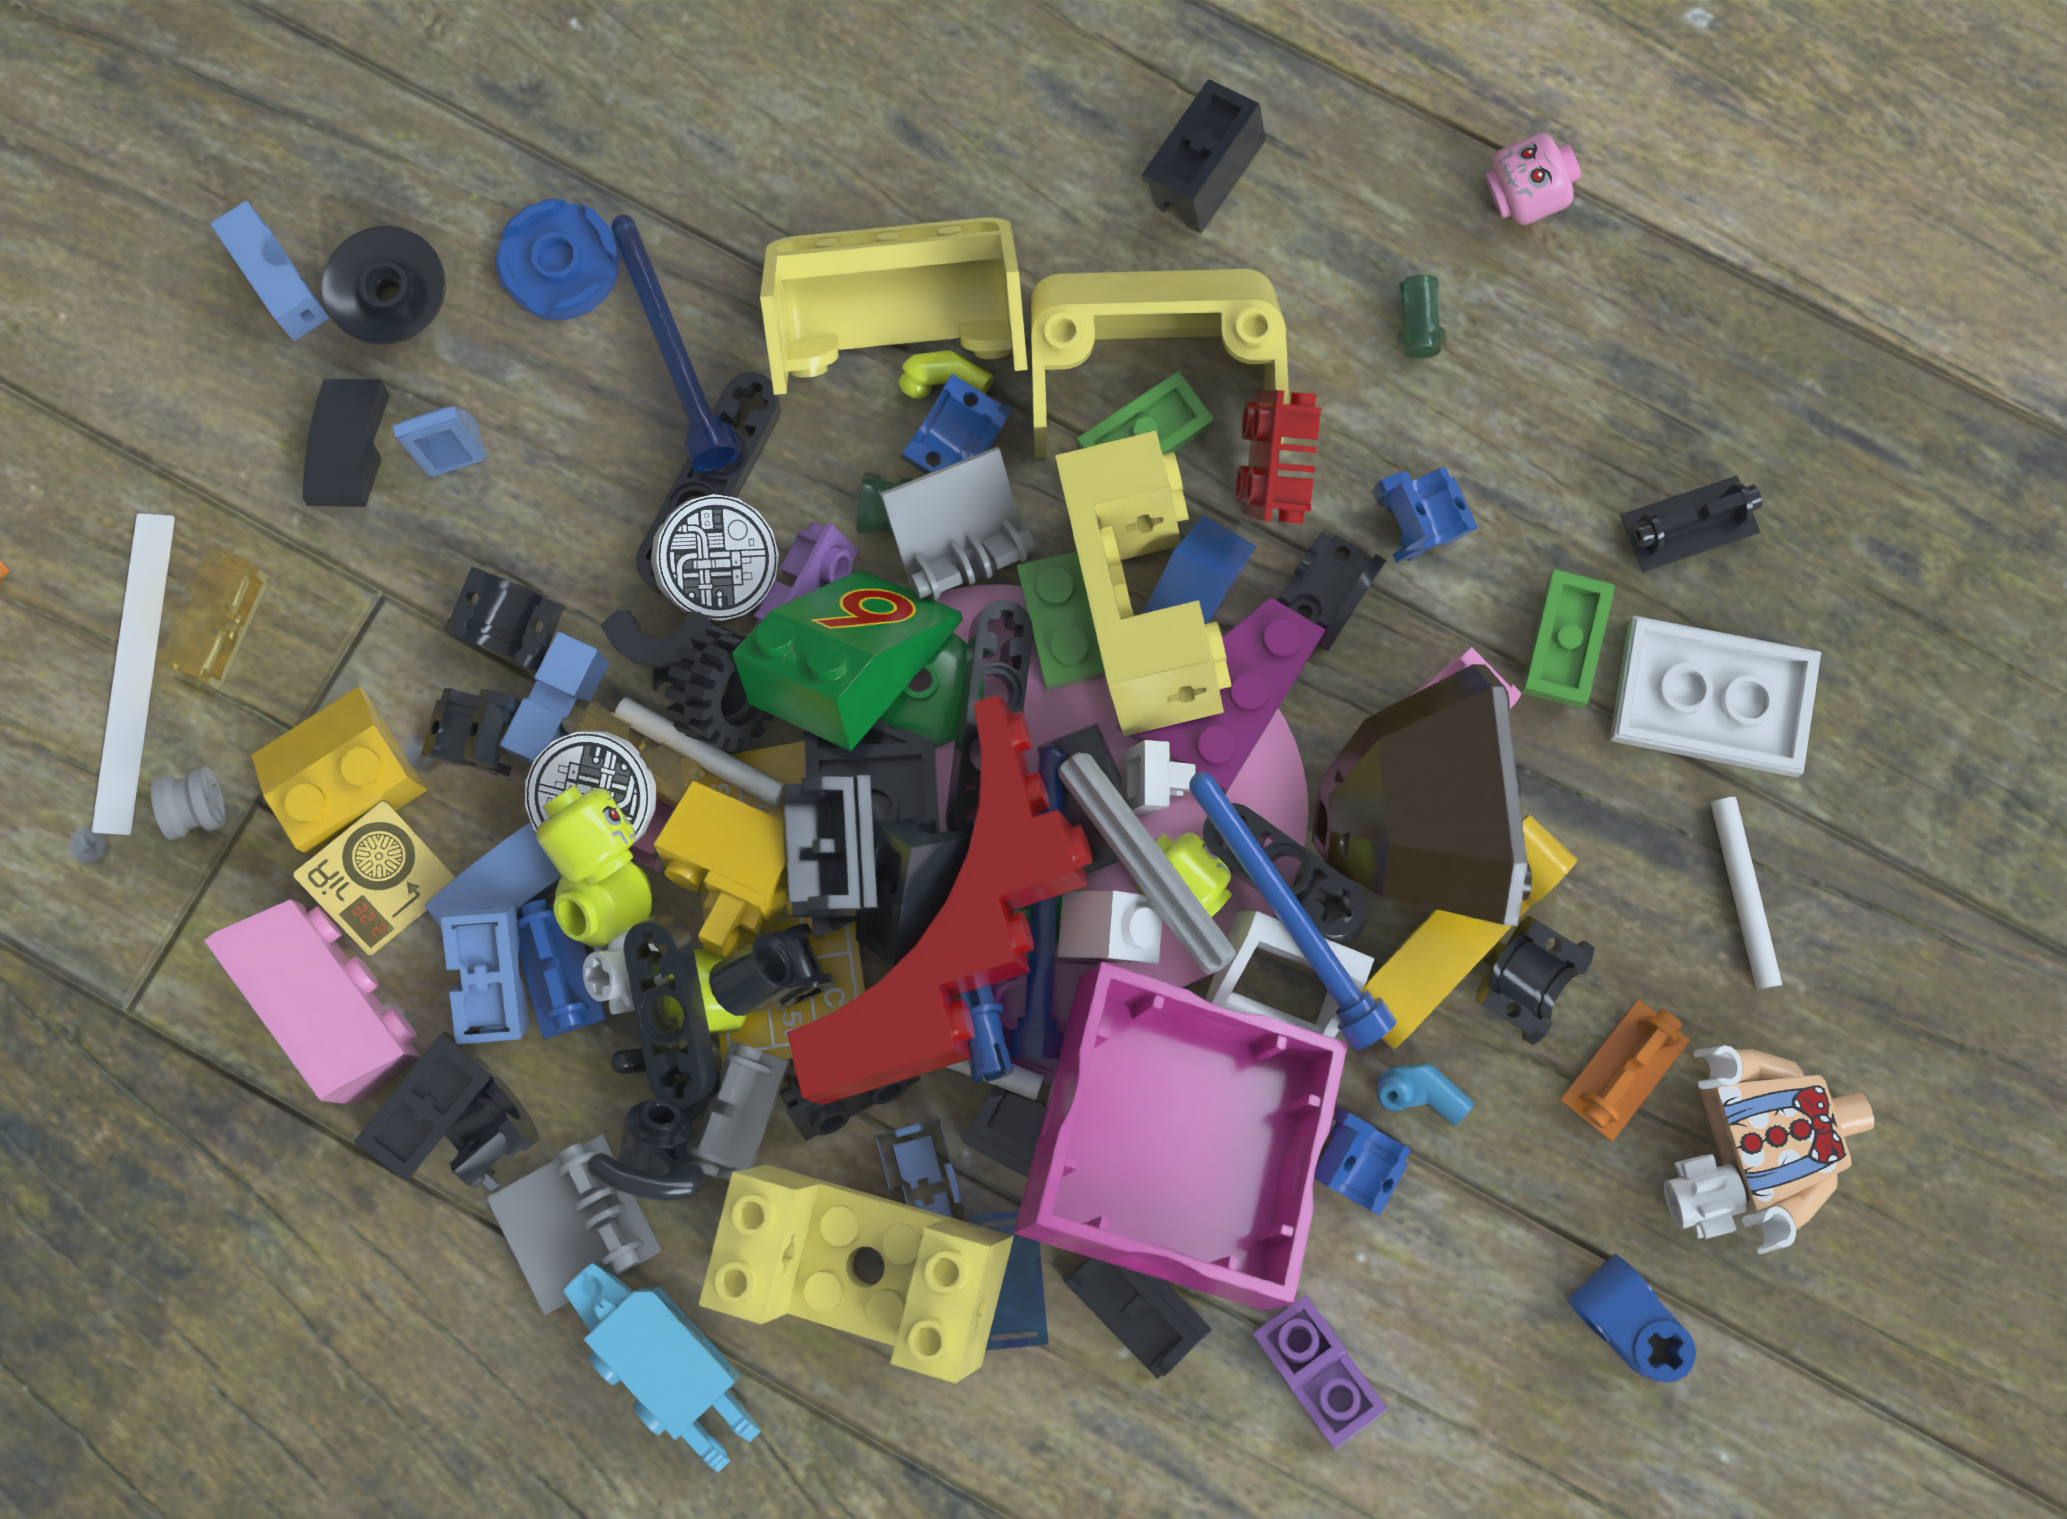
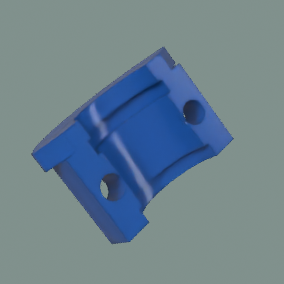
(955, 430)
(1427, 510)
(1361, 1162)

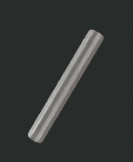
(1146, 863)

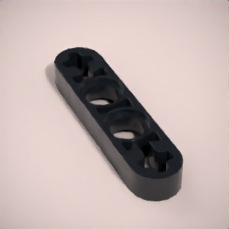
(725, 483)
(984, 644)

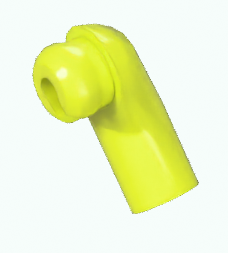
(935, 368)

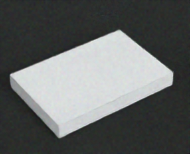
(1715, 696)

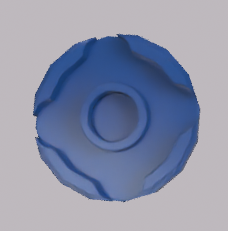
(557, 259)

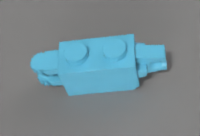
(659, 1359)

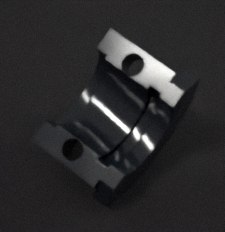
(1329, 586)
(505, 618)
(661, 653)
(468, 728)
(1531, 976)
(487, 1130)

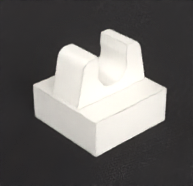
(1152, 778)

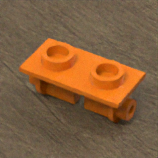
(1626, 1069)

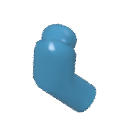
(1422, 1085)

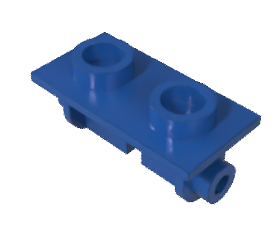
(555, 972)

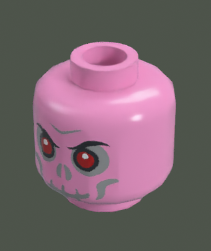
(1533, 179)

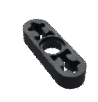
(1333, 887)
(655, 1034)

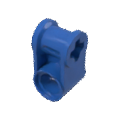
(1626, 1314)

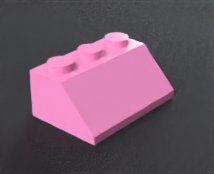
(316, 1001)

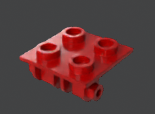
(1264, 425)

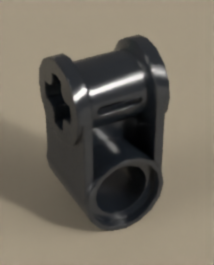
(770, 973)

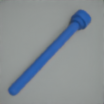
(1361, 1016)

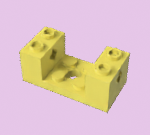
(1120, 507)
(792, 1249)

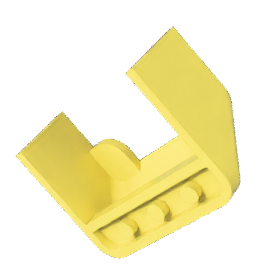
(891, 290)
(1085, 307)

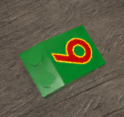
(841, 654)

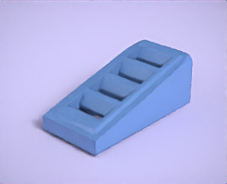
(442, 440)

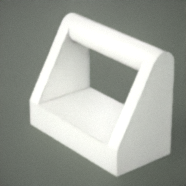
(1259, 930)

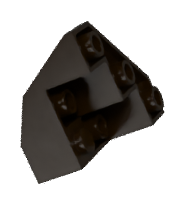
(1431, 802)

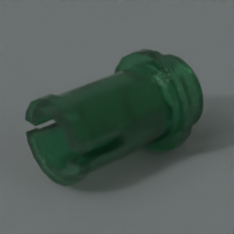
(1420, 317)

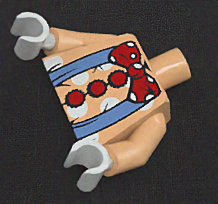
(1779, 1135)

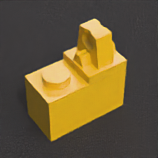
(731, 854)

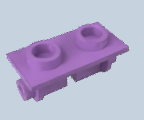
(814, 560)

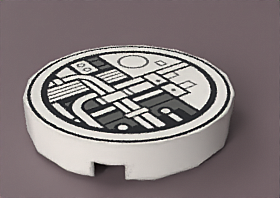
(715, 557)
(592, 762)

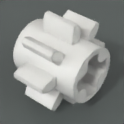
(607, 976)
(1705, 1196)

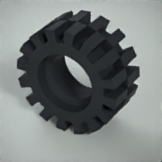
(699, 689)

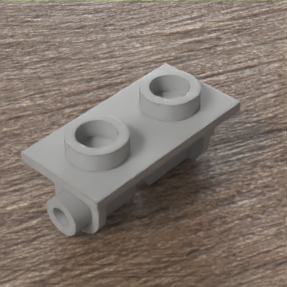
(739, 1111)

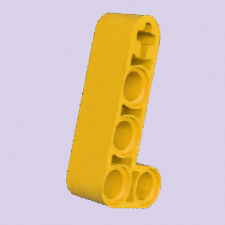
(1451, 944)

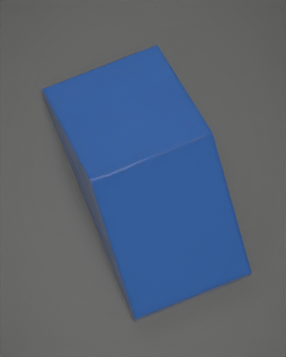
(1202, 569)

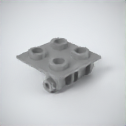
(957, 524)
(569, 1219)

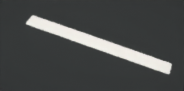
(133, 674)

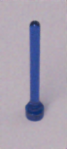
(708, 440)
(1036, 1031)

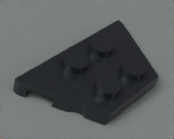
(900, 781)

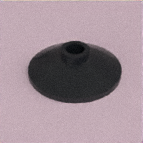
(369, 265)

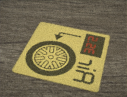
(374, 878)

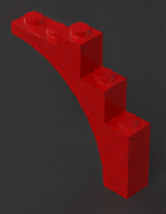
(912, 1014)

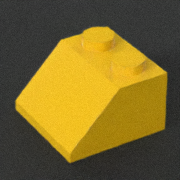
(334, 772)

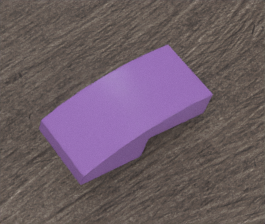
(1320, 1372)

